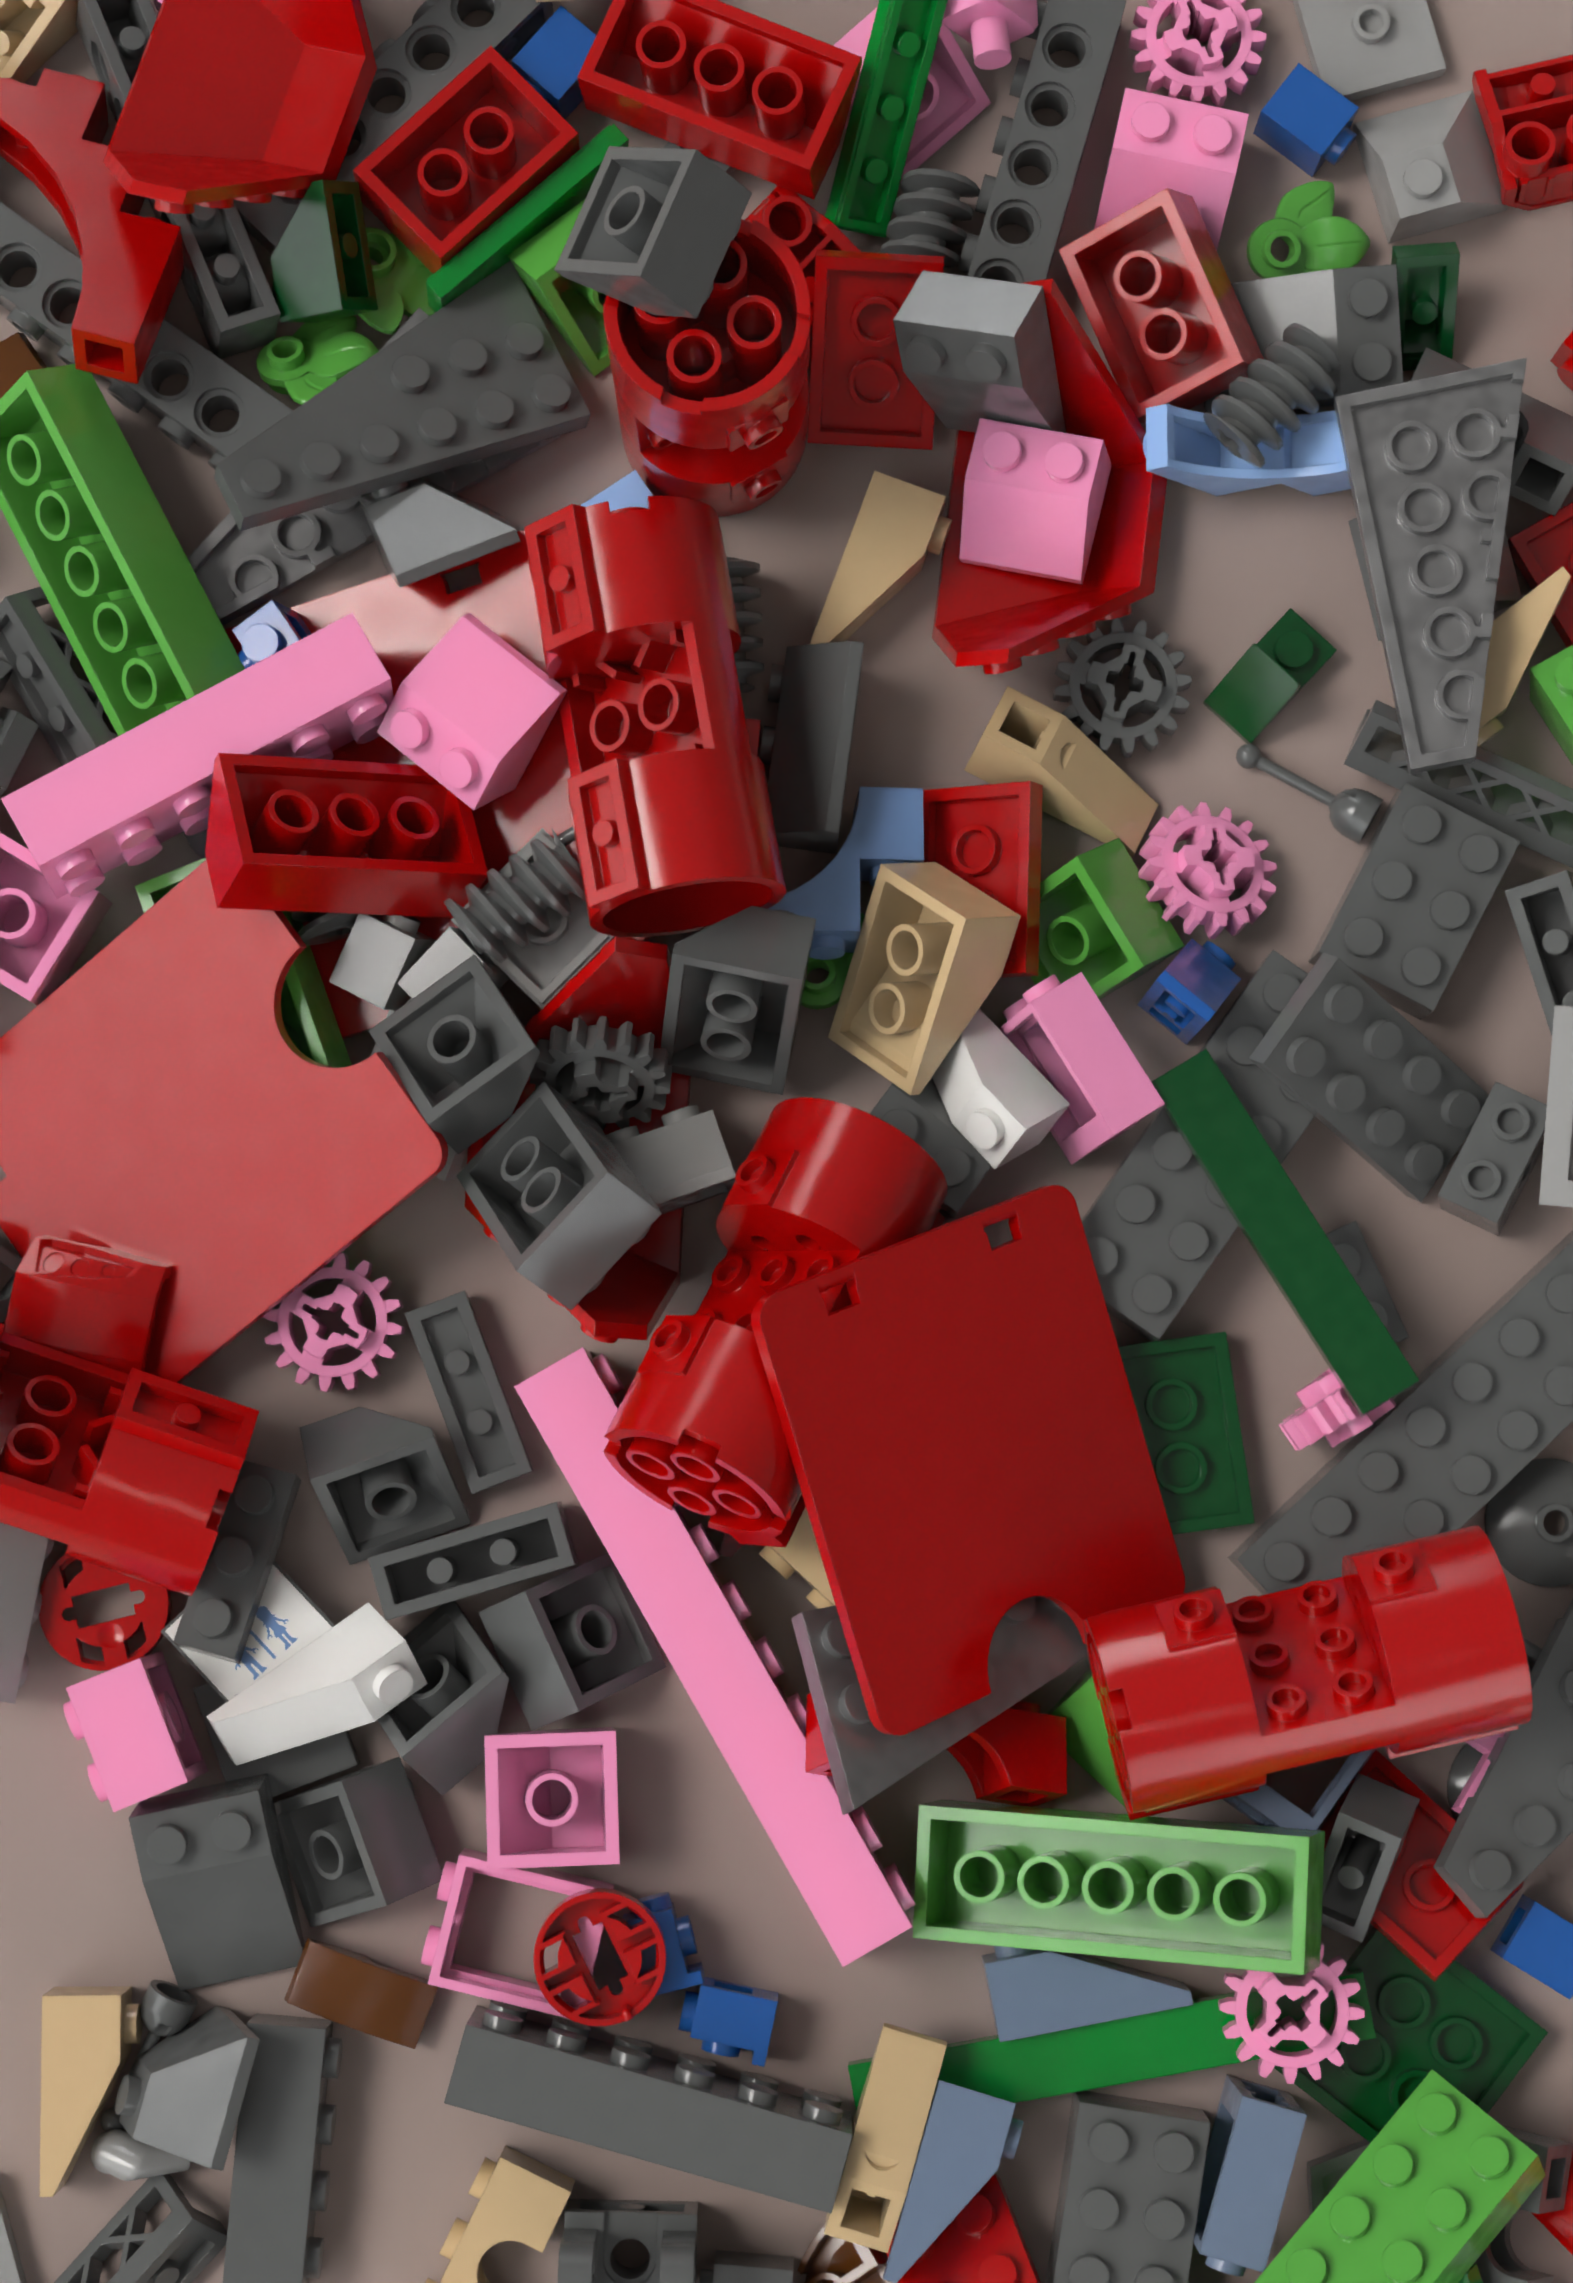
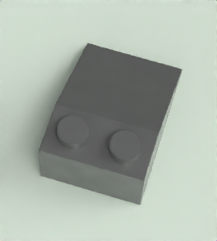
(1346, 307)
(980, 351)
(218, 1881)

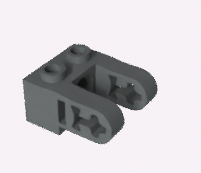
(597, 2225)

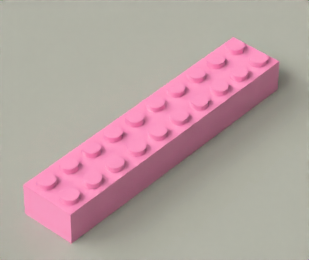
(721, 1665)

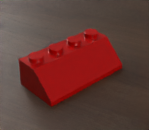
(723, 86)
(338, 837)

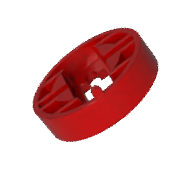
(111, 1635)
(572, 1972)

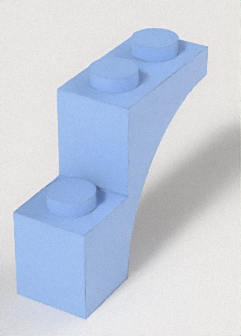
(1187, 452)

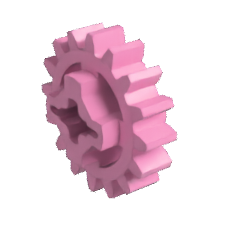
(1185, 65)
(1207, 870)
(318, 1348)
(1327, 1413)
(1268, 2032)

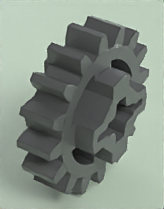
(1145, 693)
(605, 1070)

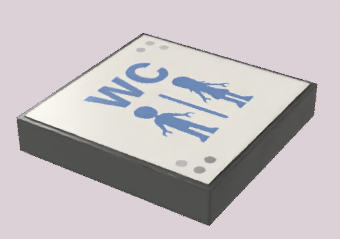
(281, 1628)

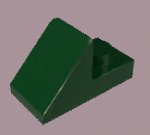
(1426, 298)
(1269, 676)

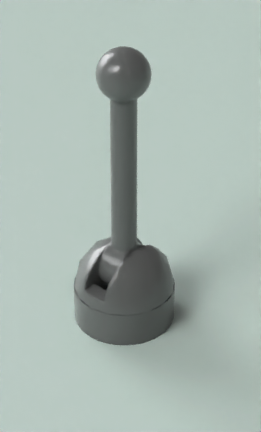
(1350, 810)
(164, 2013)

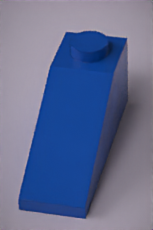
(1191, 989)

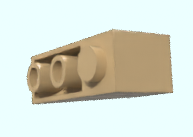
(1077, 777)
(886, 2137)

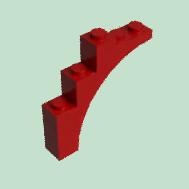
(126, 259)

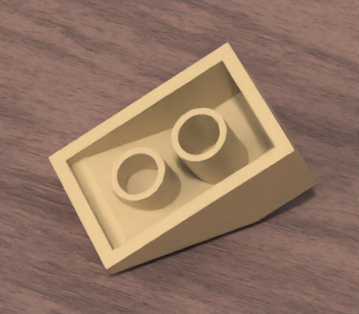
(920, 970)

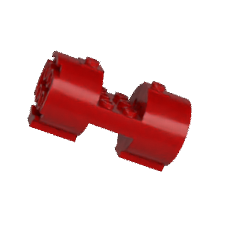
(721, 397)
(653, 716)
(700, 1408)
(116, 1462)
(1393, 1654)

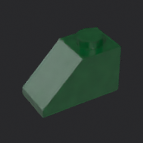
(324, 257)

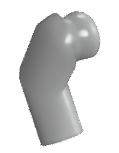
(130, 2160)

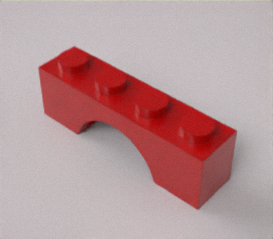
(1008, 1759)

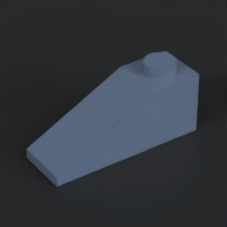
(1061, 1991)
(955, 2159)

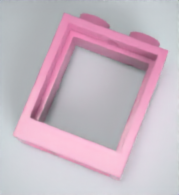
(1085, 1059)
(443, 1941)

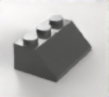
(811, 742)
(738, 998)

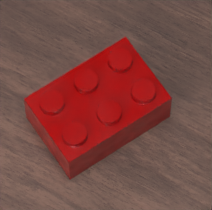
(464, 159)
(1161, 304)

